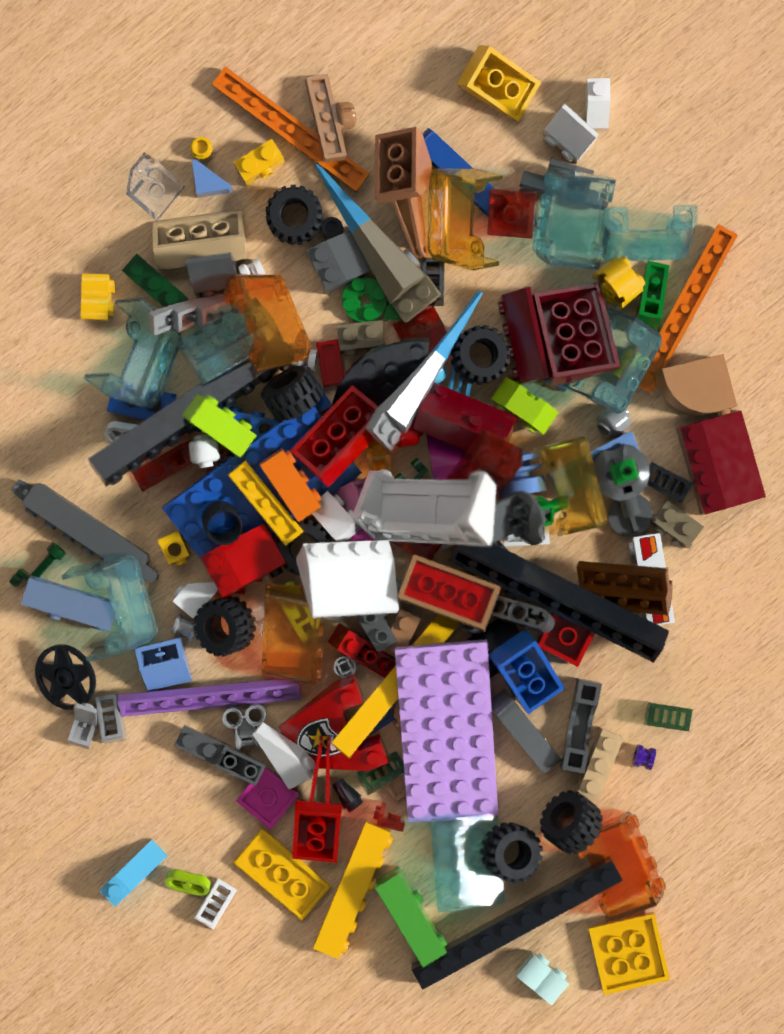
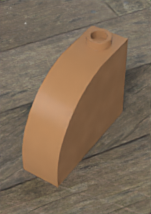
(698, 386)

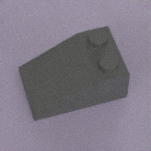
(338, 261)
(211, 273)

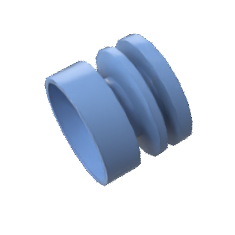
(524, 478)

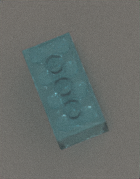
(217, 346)

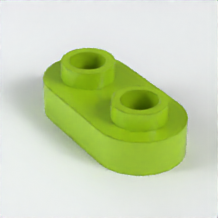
(187, 882)

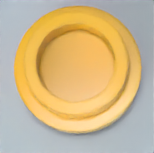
(201, 148)

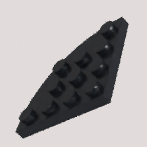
(384, 369)

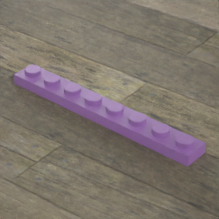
(208, 697)

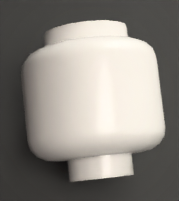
(203, 450)

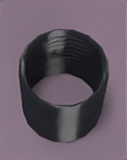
(224, 538)

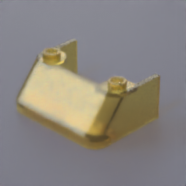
(452, 217)
(575, 485)

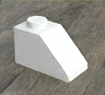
(597, 102)
(194, 595)

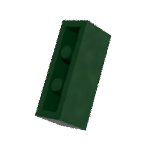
(153, 282)

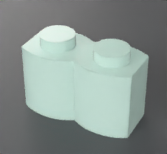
(542, 978)

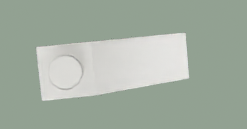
(287, 757)

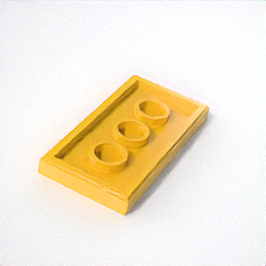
(281, 876)

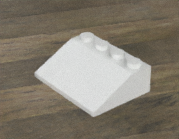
(348, 578)

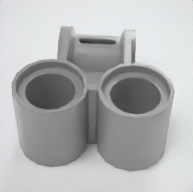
(245, 725)

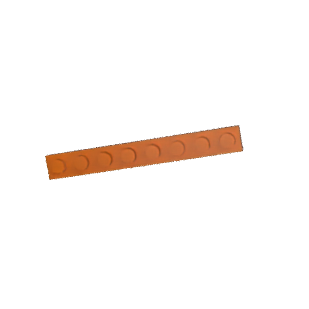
(286, 127)
(689, 301)

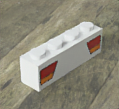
(649, 552)

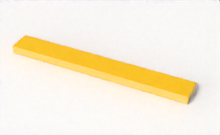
(386, 693)

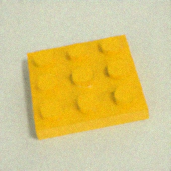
(628, 953)

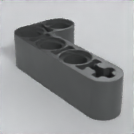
(510, 612)
(524, 731)

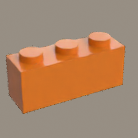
(291, 484)

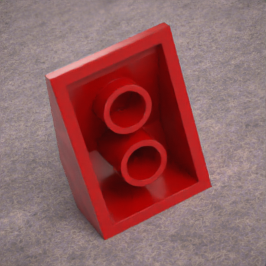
(243, 561)

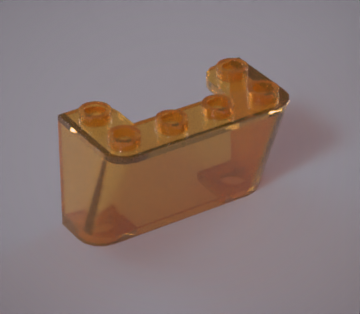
(269, 318)
(290, 636)
(629, 852)

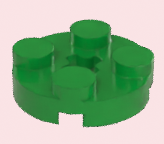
(360, 287)

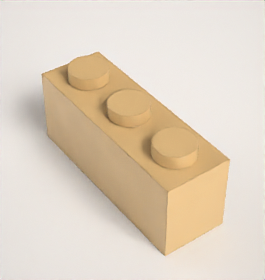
(599, 764)

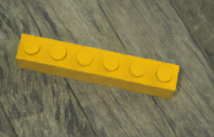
(352, 889)

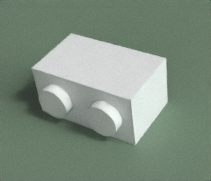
(335, 518)

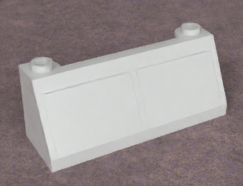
(427, 509)

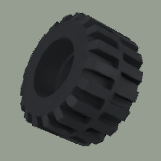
(289, 196)
(495, 344)
(292, 393)
(311, 528)
(210, 629)
(566, 834)
(526, 860)

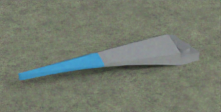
(402, 406)

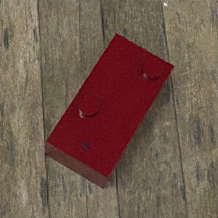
(460, 418)

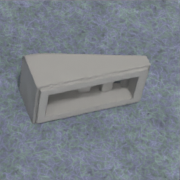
(119, 726)

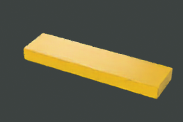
(265, 503)

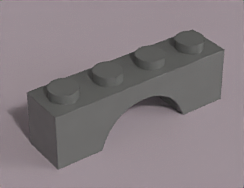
(579, 725)

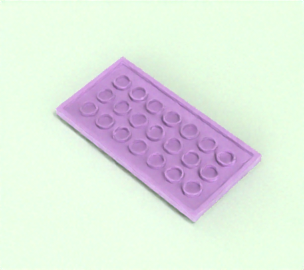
(446, 730)

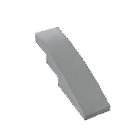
(188, 314)

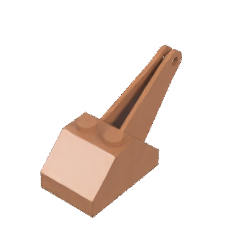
(403, 177)

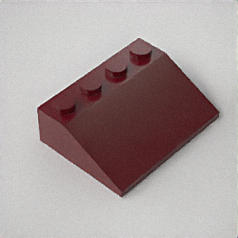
(575, 333)
(720, 462)

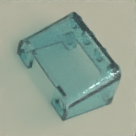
(571, 218)
(650, 244)
(636, 349)

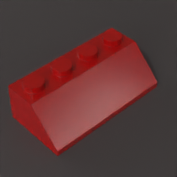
(337, 437)

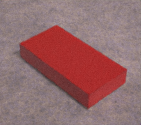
(330, 362)

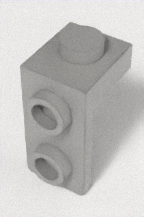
(83, 726)

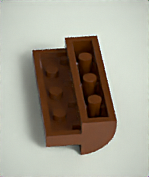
(629, 586)

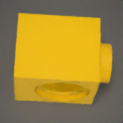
(165, 544)

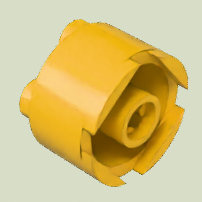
(619, 282)

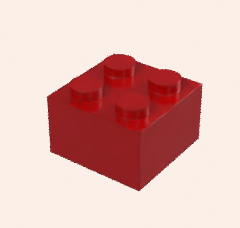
(566, 640)

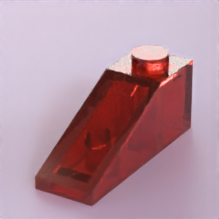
(164, 467)

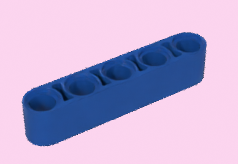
(445, 157)

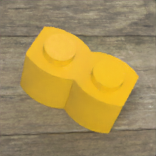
(96, 297)

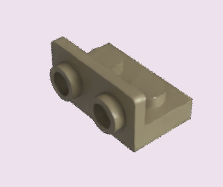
(360, 336)
(676, 524)

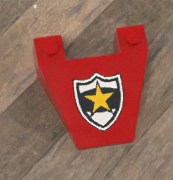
(326, 717)

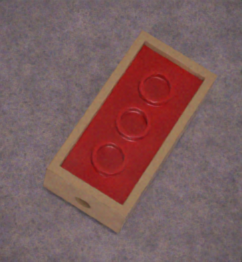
(449, 593)

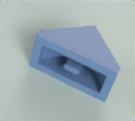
(207, 182)

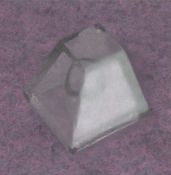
(152, 186)

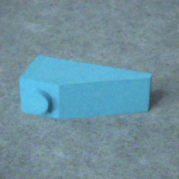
(133, 873)

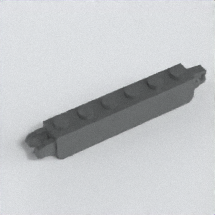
(80, 525)

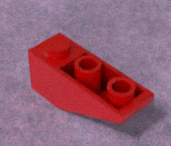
(361, 650)

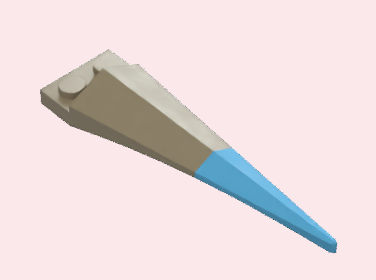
(398, 276)

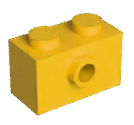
(259, 162)

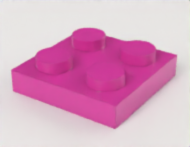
(268, 798)

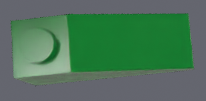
(653, 295)

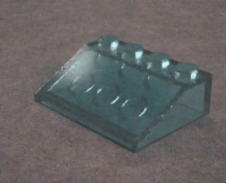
(458, 865)

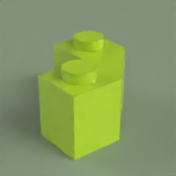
(528, 408)

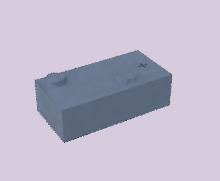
(68, 603)

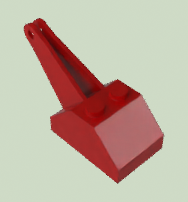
(315, 823)

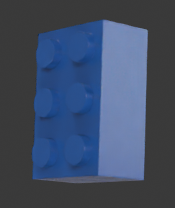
(526, 671)

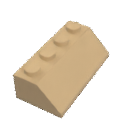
(198, 237)

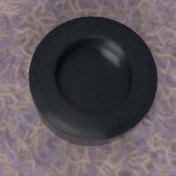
(331, 227)

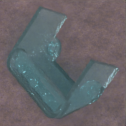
(147, 362)
(128, 600)

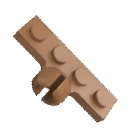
(329, 117)

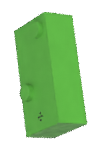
(411, 916)

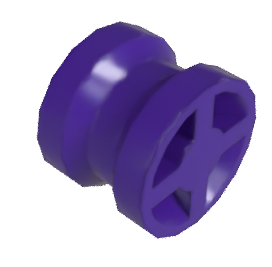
(644, 757)

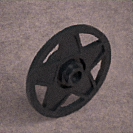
(65, 676)

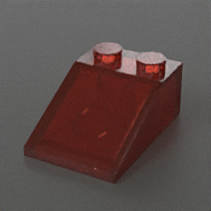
(491, 456)

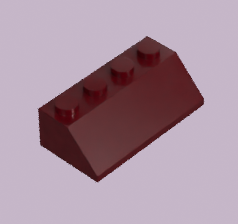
(524, 336)

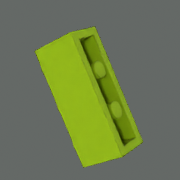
(220, 424)

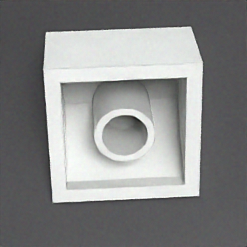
(570, 134)

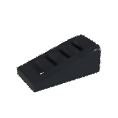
(431, 262)
(670, 475)

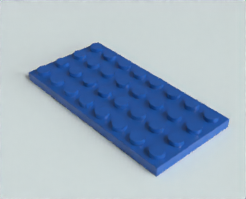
(188, 506)

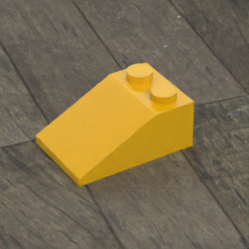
(498, 82)

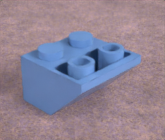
(163, 664)

